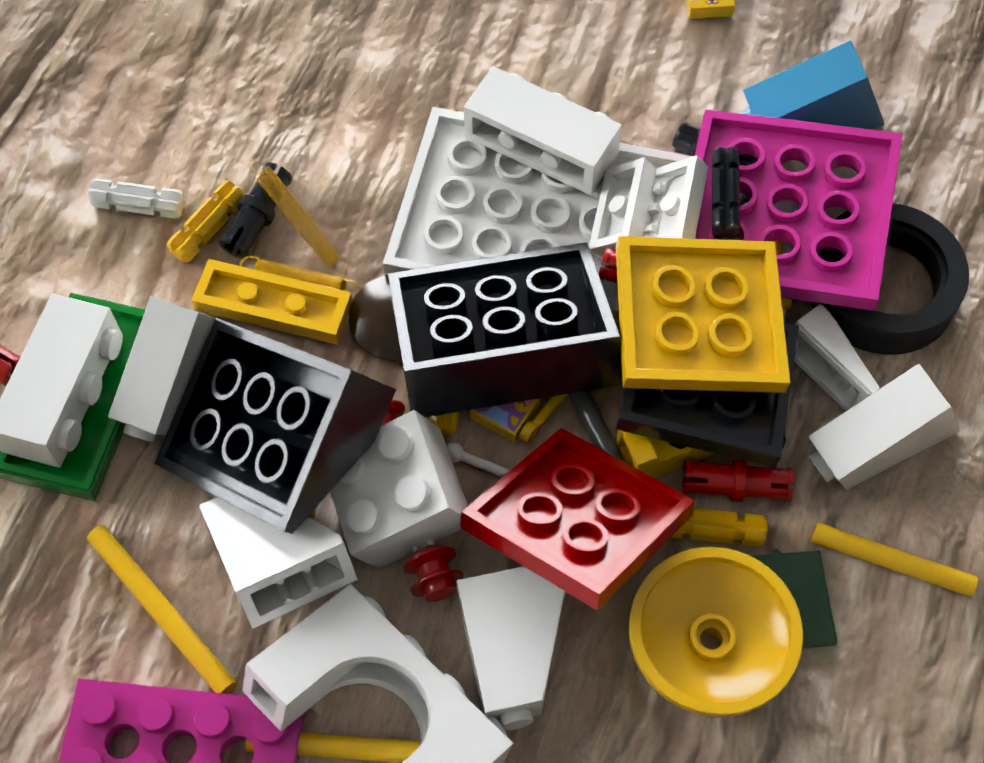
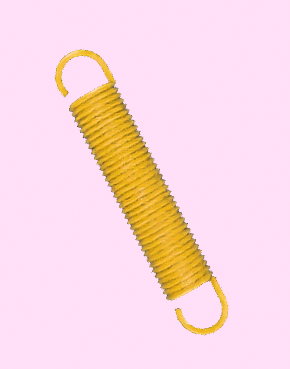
(301, 274)

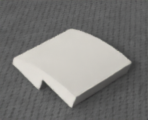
(648, 202)

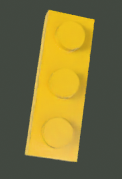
(272, 301)

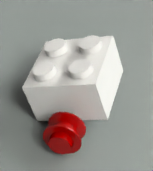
(403, 502)

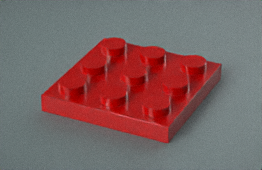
(577, 517)

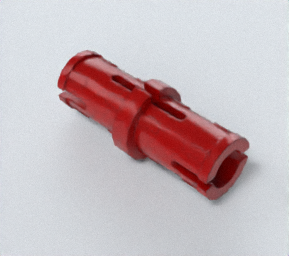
(738, 480)

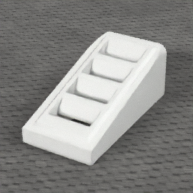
(831, 359)

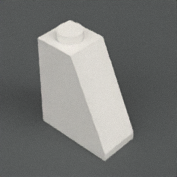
(159, 368)
(884, 429)
(276, 568)
(511, 640)

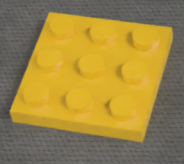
(701, 315)

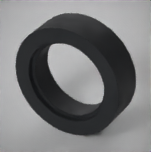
(949, 272)

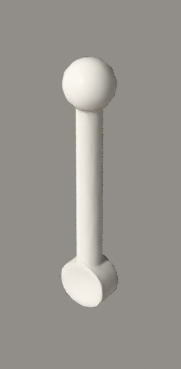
(458, 454)

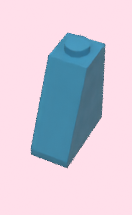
(819, 90)

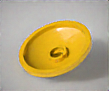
(724, 597)

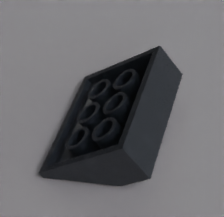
(504, 330)
(270, 425)

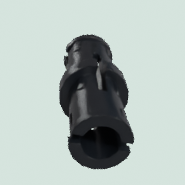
(254, 213)

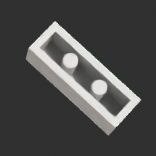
(542, 129)
(57, 379)

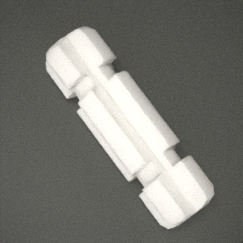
(136, 198)

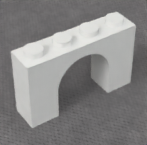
(356, 644)

